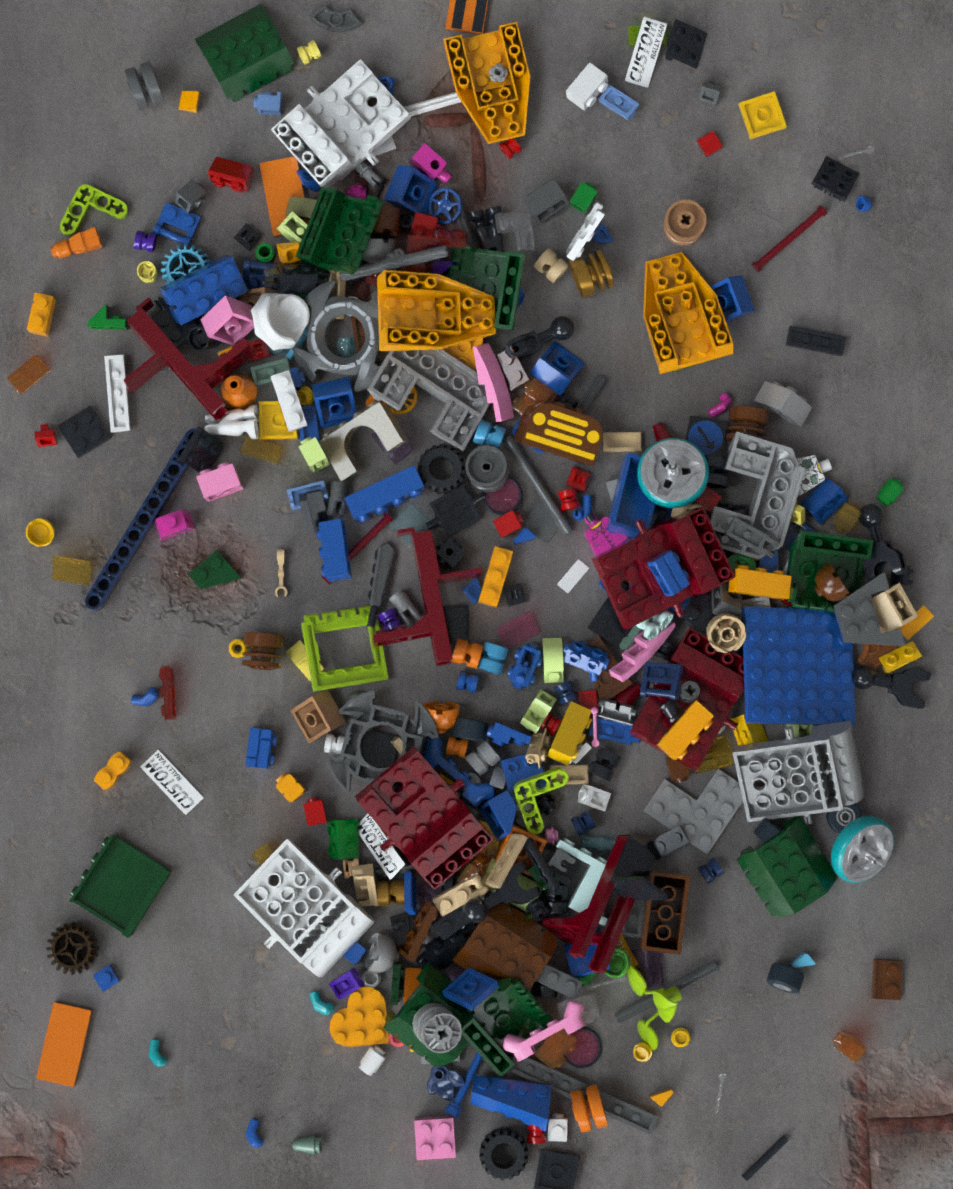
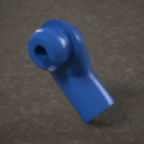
(585, 509)
(147, 699)
(251, 1134)

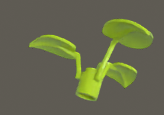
(665, 1003)

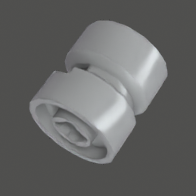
(483, 758)

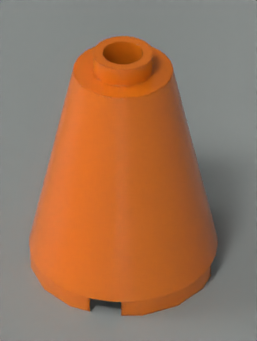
(238, 391)

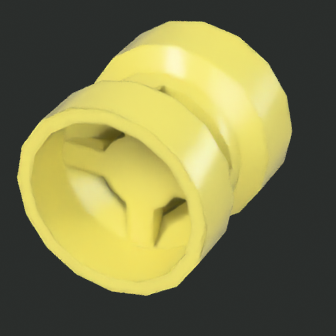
(309, 52)
(147, 272)

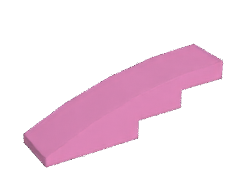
(495, 385)
(639, 653)

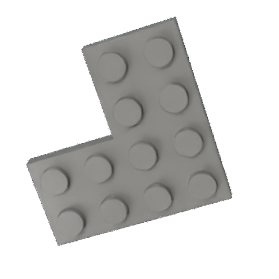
(700, 818)

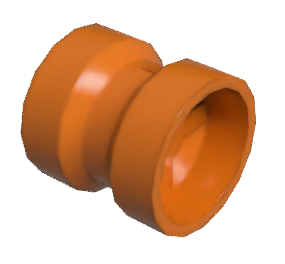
(456, 747)

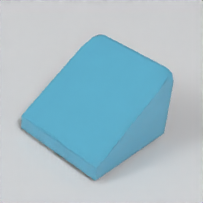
(802, 960)

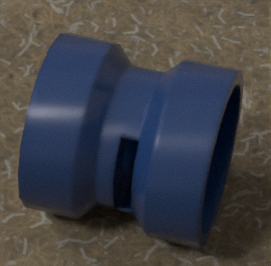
(568, 696)
(579, 825)
(706, 872)

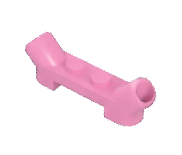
(524, 1047)

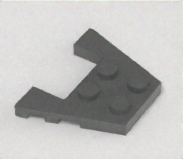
(859, 620)

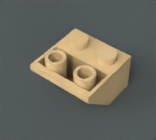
(893, 608)

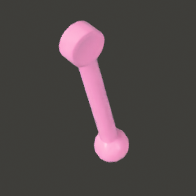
(595, 743)

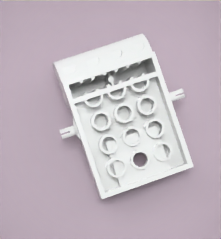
(340, 126)
(304, 909)

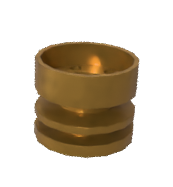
(592, 273)

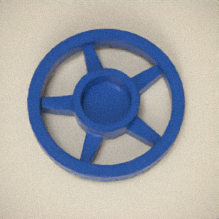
(445, 205)

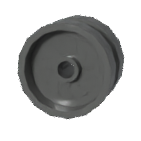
(144, 85)
(482, 459)

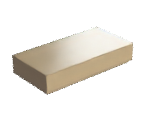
(622, 442)
(576, 773)

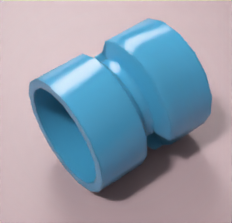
(489, 435)
(493, 658)

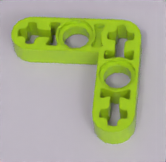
(91, 201)
(532, 791)

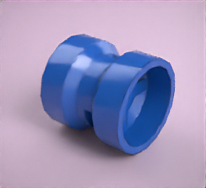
(467, 682)

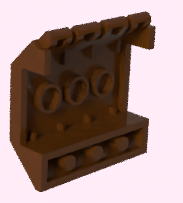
(507, 946)

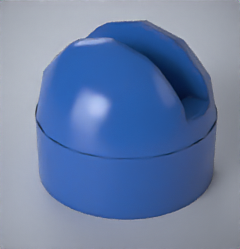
(863, 203)

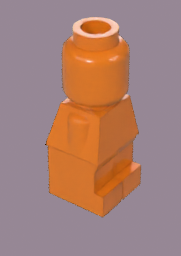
(79, 243)

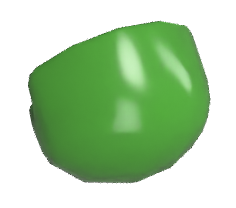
(618, 964)

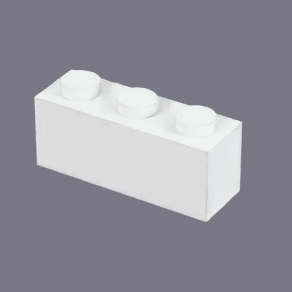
(289, 401)

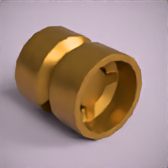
(390, 892)

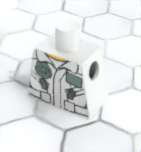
(812, 472)

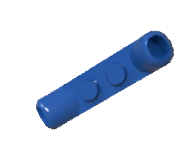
(475, 792)

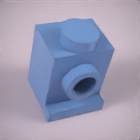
(268, 103)

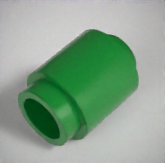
(264, 249)
(890, 491)

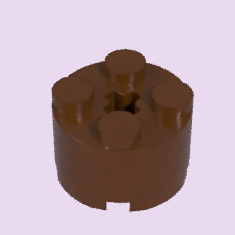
(387, 223)

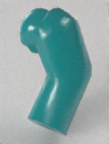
(320, 1006)
(154, 1054)

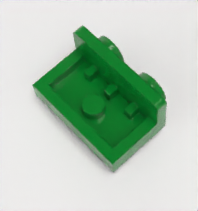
(343, 839)

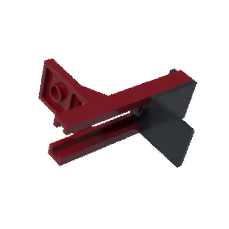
(628, 873)

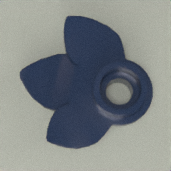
(445, 1084)

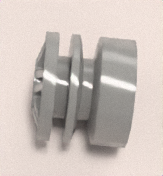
(430, 1020)

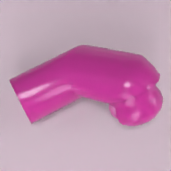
(722, 406)

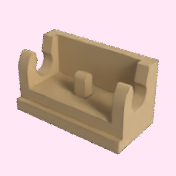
(365, 884)

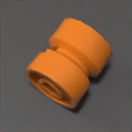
(467, 653)

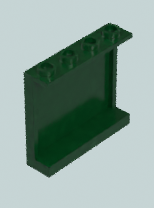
(120, 885)

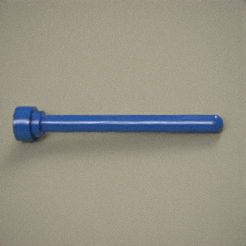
(454, 1107)

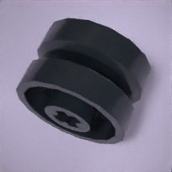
(716, 468)

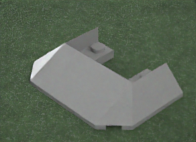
(441, 377)
(774, 495)

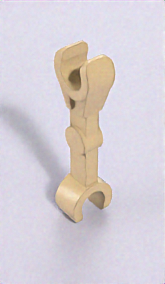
(281, 559)

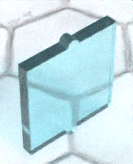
(409, 518)

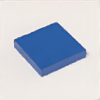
(470, 989)

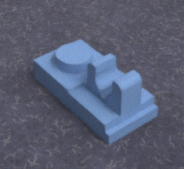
(619, 102)

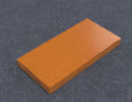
(280, 184)
(64, 1044)

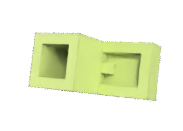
(553, 660)
(538, 711)

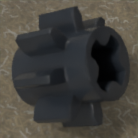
(545, 803)

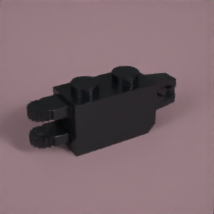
(295, 277)

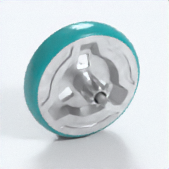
(683, 488)
(868, 860)

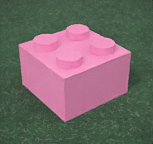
(228, 320)
(219, 482)
(435, 1137)

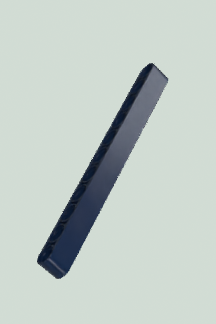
(136, 525)

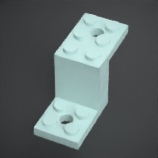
(583, 893)

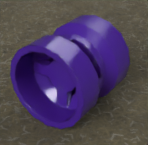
(145, 241)
(387, 616)

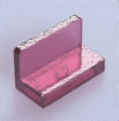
(518, 630)

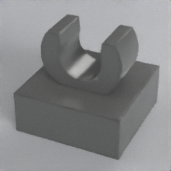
(709, 92)

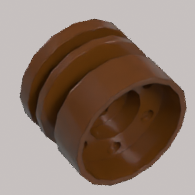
(747, 421)
(263, 650)

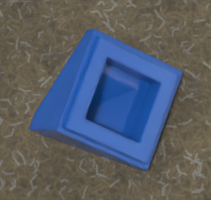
(307, 180)

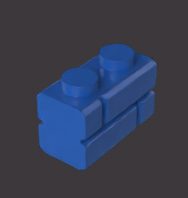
(668, 572)
(260, 748)

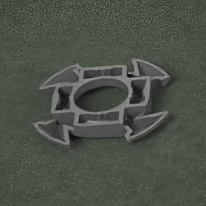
(320, 354)
(368, 716)

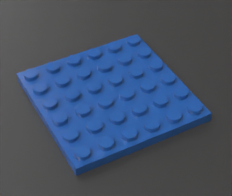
(796, 667)

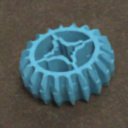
(180, 254)

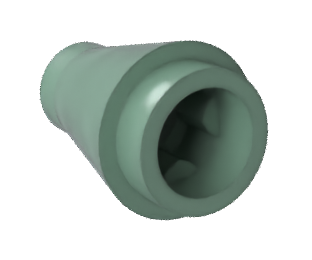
(308, 1144)

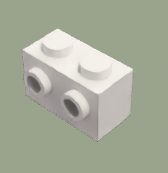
(587, 86)

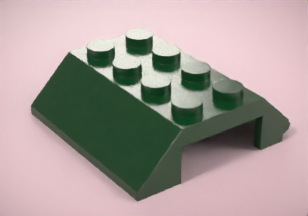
(245, 53)
(339, 231)
(493, 274)
(814, 551)
(788, 869)
(429, 991)
(504, 1012)

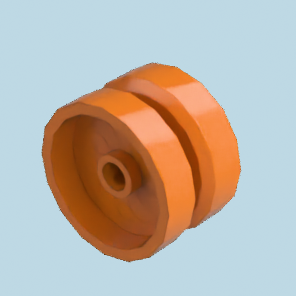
(588, 1108)

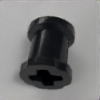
(670, 710)

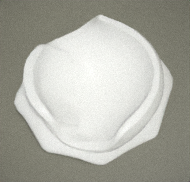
(280, 319)

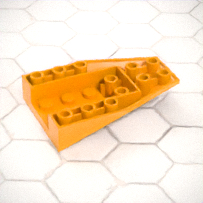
(495, 107)
(430, 312)
(682, 315)

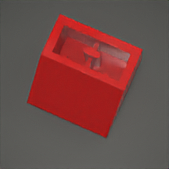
(230, 174)

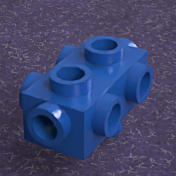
(586, 658)
(522, 672)

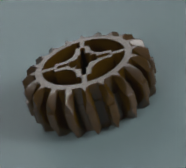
(70, 939)

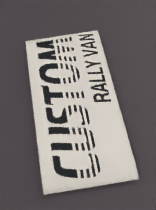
(645, 52)
(171, 782)
(373, 838)

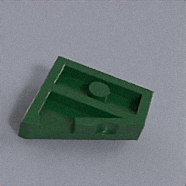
(213, 572)
(397, 991)

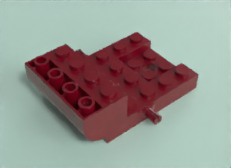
(699, 554)
(720, 685)
(424, 818)

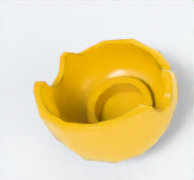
(40, 532)

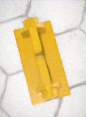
(900, 657)

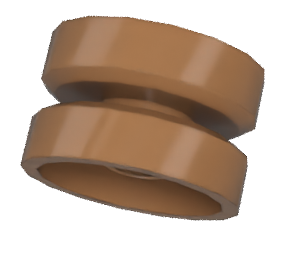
(681, 233)

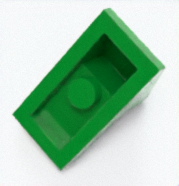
(101, 321)

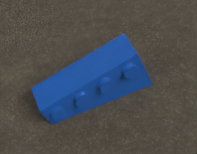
(513, 1098)

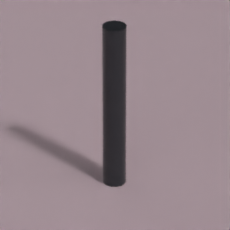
(765, 1157)

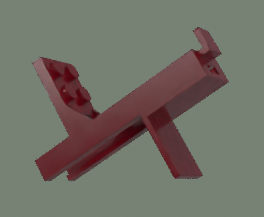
(198, 379)
(433, 623)

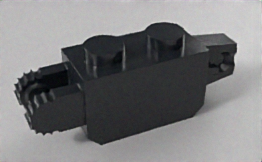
(440, 952)

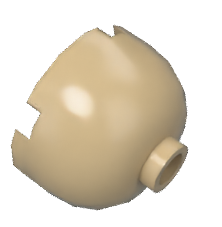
(726, 632)

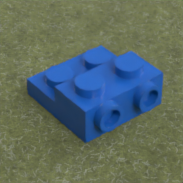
(502, 734)

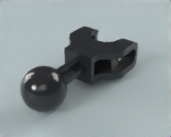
(529, 343)
(882, 549)
(898, 684)
(476, 910)

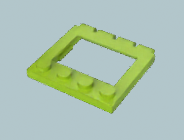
(342, 676)

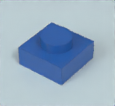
(298, 378)
(106, 978)

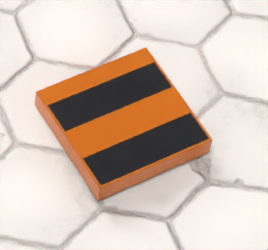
(466, 16)

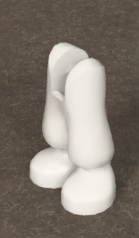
(233, 423)

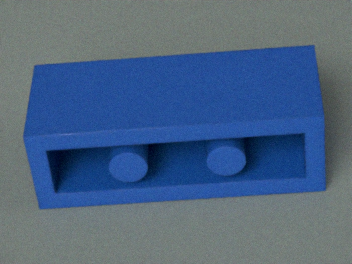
(334, 550)

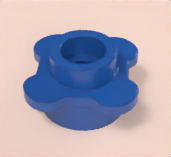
(389, 82)

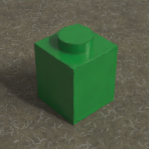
(583, 197)

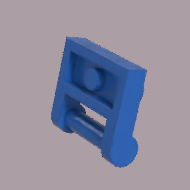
(178, 219)

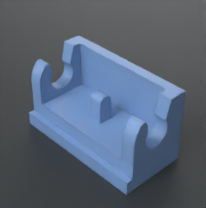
(293, 493)

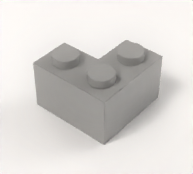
(783, 402)

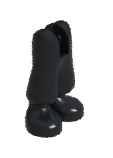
(487, 235)

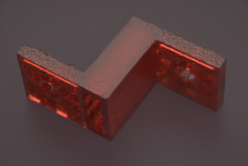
(419, 240)

